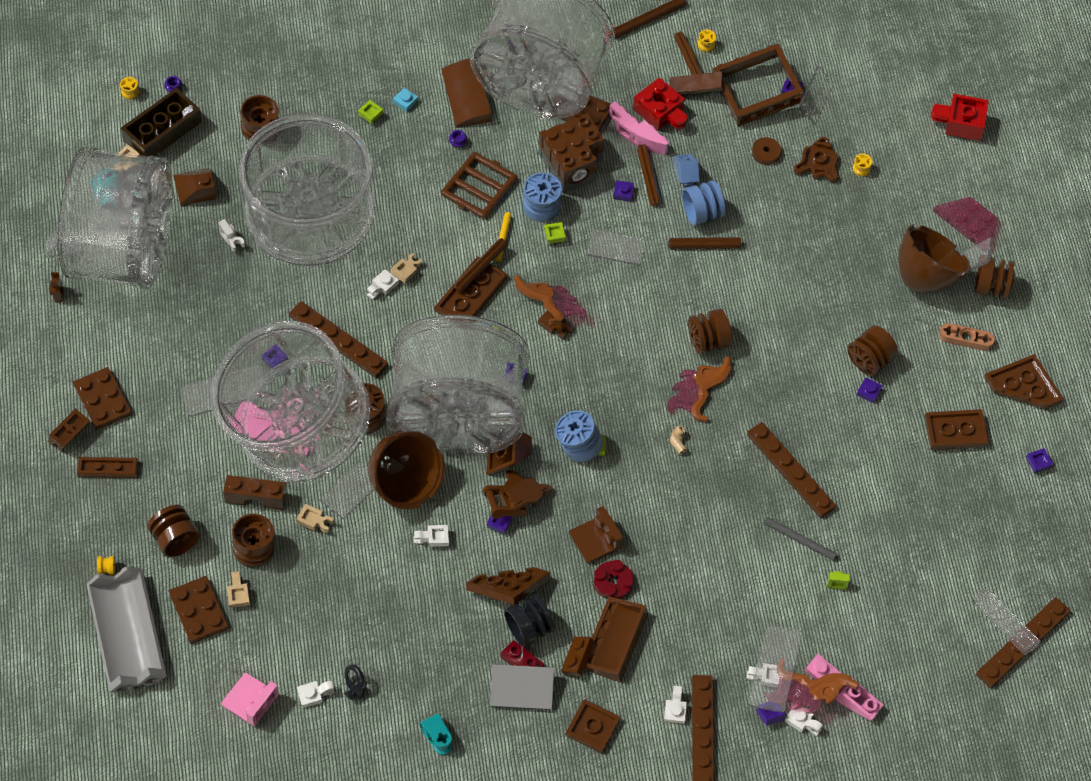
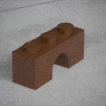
(268, 492)

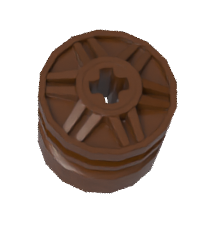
(257, 113)
(995, 278)
(709, 331)
(872, 350)
(377, 408)
(173, 530)
(253, 540)

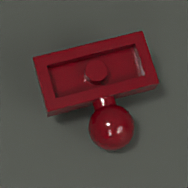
(518, 656)

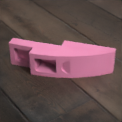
(637, 133)
(857, 700)

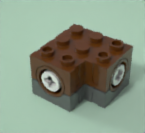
(572, 151)

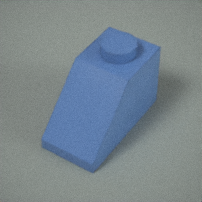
(686, 169)

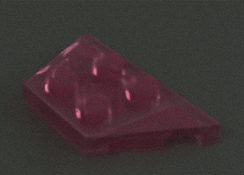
(968, 218)

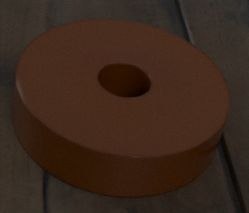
(768, 144)

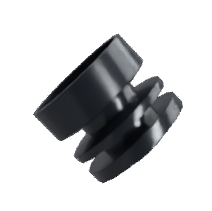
(529, 620)

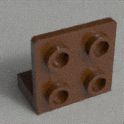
(597, 536)

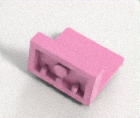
(250, 698)

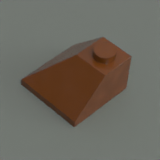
(195, 186)
(509, 456)

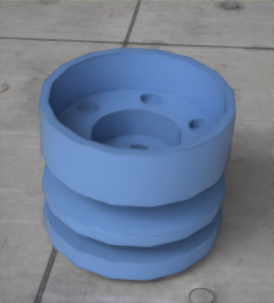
(542, 197)
(703, 202)
(579, 436)

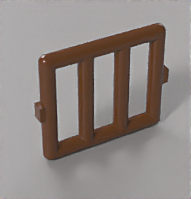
(492, 201)

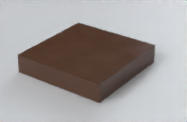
(592, 726)

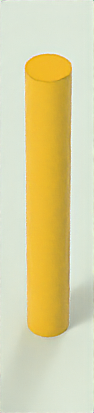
(504, 231)

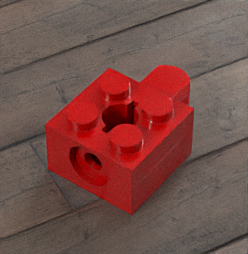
(961, 108)
(658, 113)

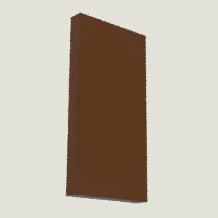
(475, 295)

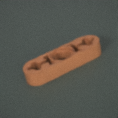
(967, 343)

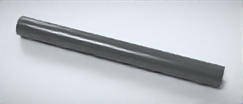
(800, 538)

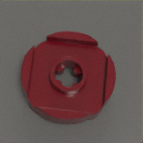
(613, 569)

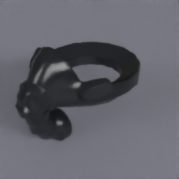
(357, 689)

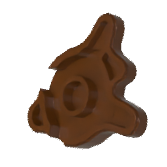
(819, 160)
(523, 491)

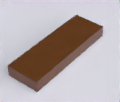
(697, 83)
(107, 467)

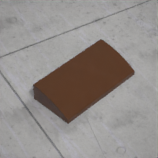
(465, 94)
(616, 638)

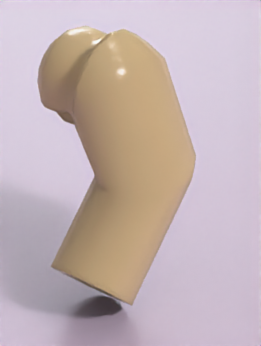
(676, 439)

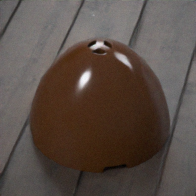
(929, 261)
(413, 472)

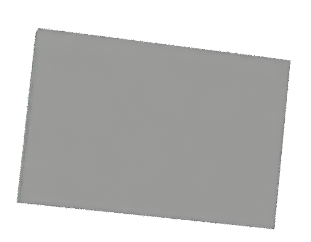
(522, 686)

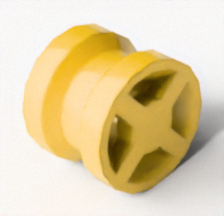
(706, 40)
(132, 84)
(862, 160)
(106, 565)

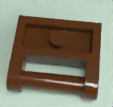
(498, 511)

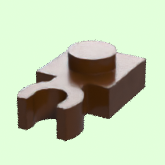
(56, 287)
(543, 321)

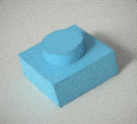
(405, 99)

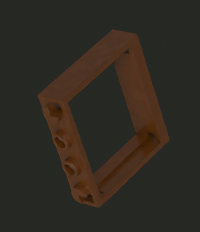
(769, 105)

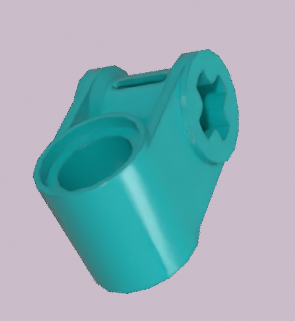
(437, 734)

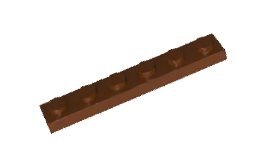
(346, 344)
(791, 470)
(1010, 655)
(702, 728)

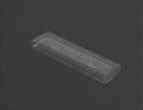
(1006, 621)

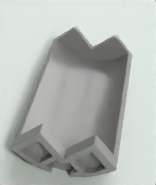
(126, 630)

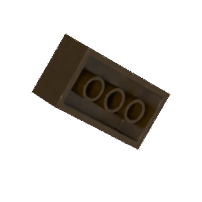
(161, 124)

